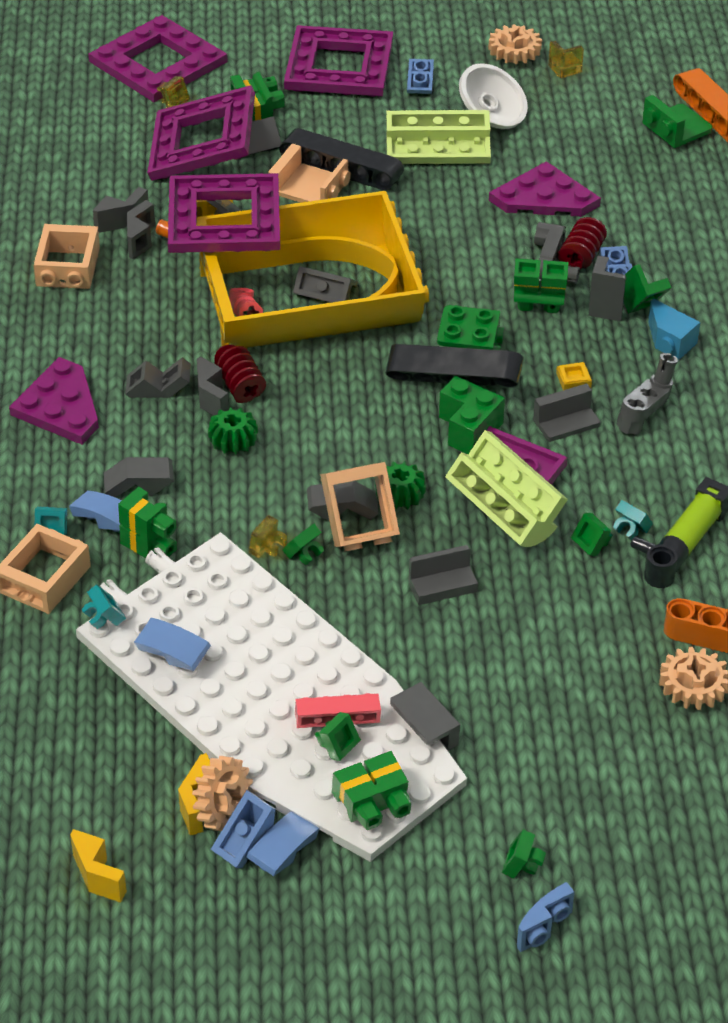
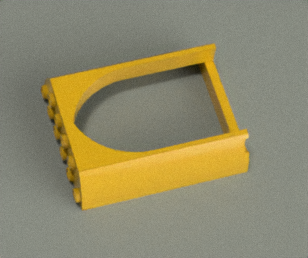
(342, 229)

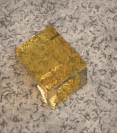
(566, 61)

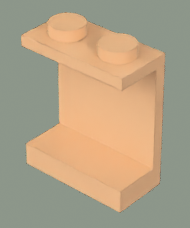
(306, 182)

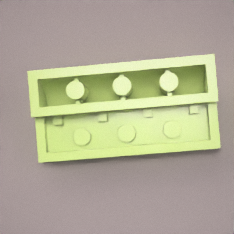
(439, 136)
(507, 490)

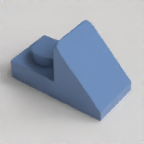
(244, 829)

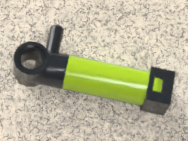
(667, 557)

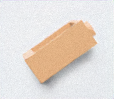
(67, 240)
(385, 498)
(34, 591)

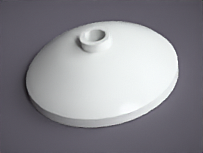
(493, 90)

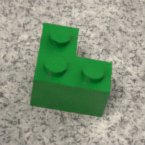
(469, 412)

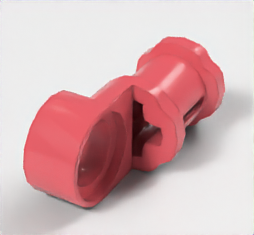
(242, 299)

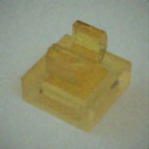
(174, 92)
(264, 537)

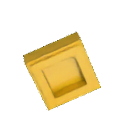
(573, 375)

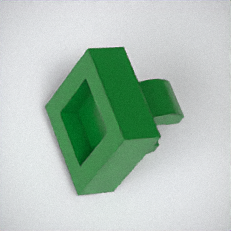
(591, 534)
(303, 543)
(338, 736)
(523, 856)

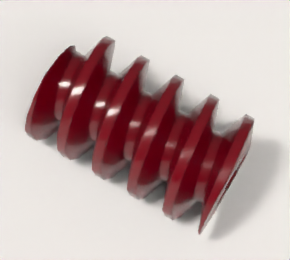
(583, 242)
(240, 372)

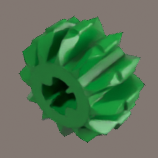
(233, 430)
(406, 484)

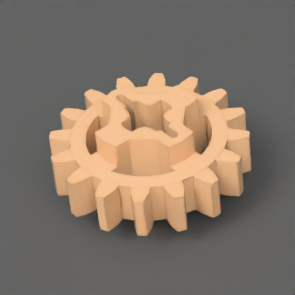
(515, 44)
(694, 678)
(220, 791)

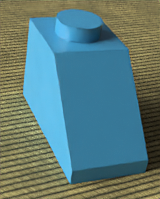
(672, 330)

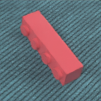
(320, 710)

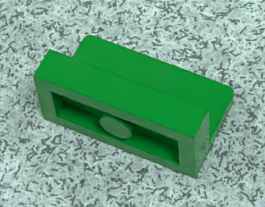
(640, 293)

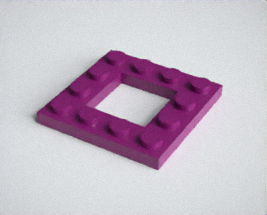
(308, 39)
(116, 56)
(234, 106)
(182, 219)

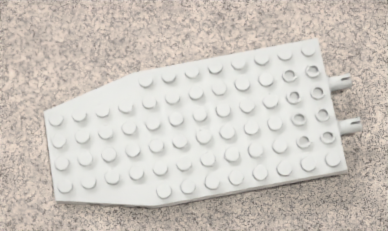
(245, 688)

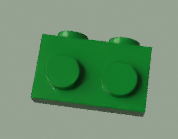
(674, 124)
(470, 328)

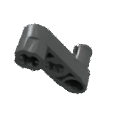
(552, 238)
(647, 397)

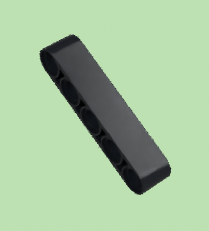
(363, 164)
(442, 364)

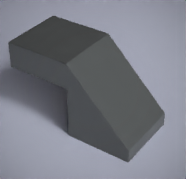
(112, 212)
(139, 223)
(150, 382)
(210, 386)
(146, 472)
(348, 495)

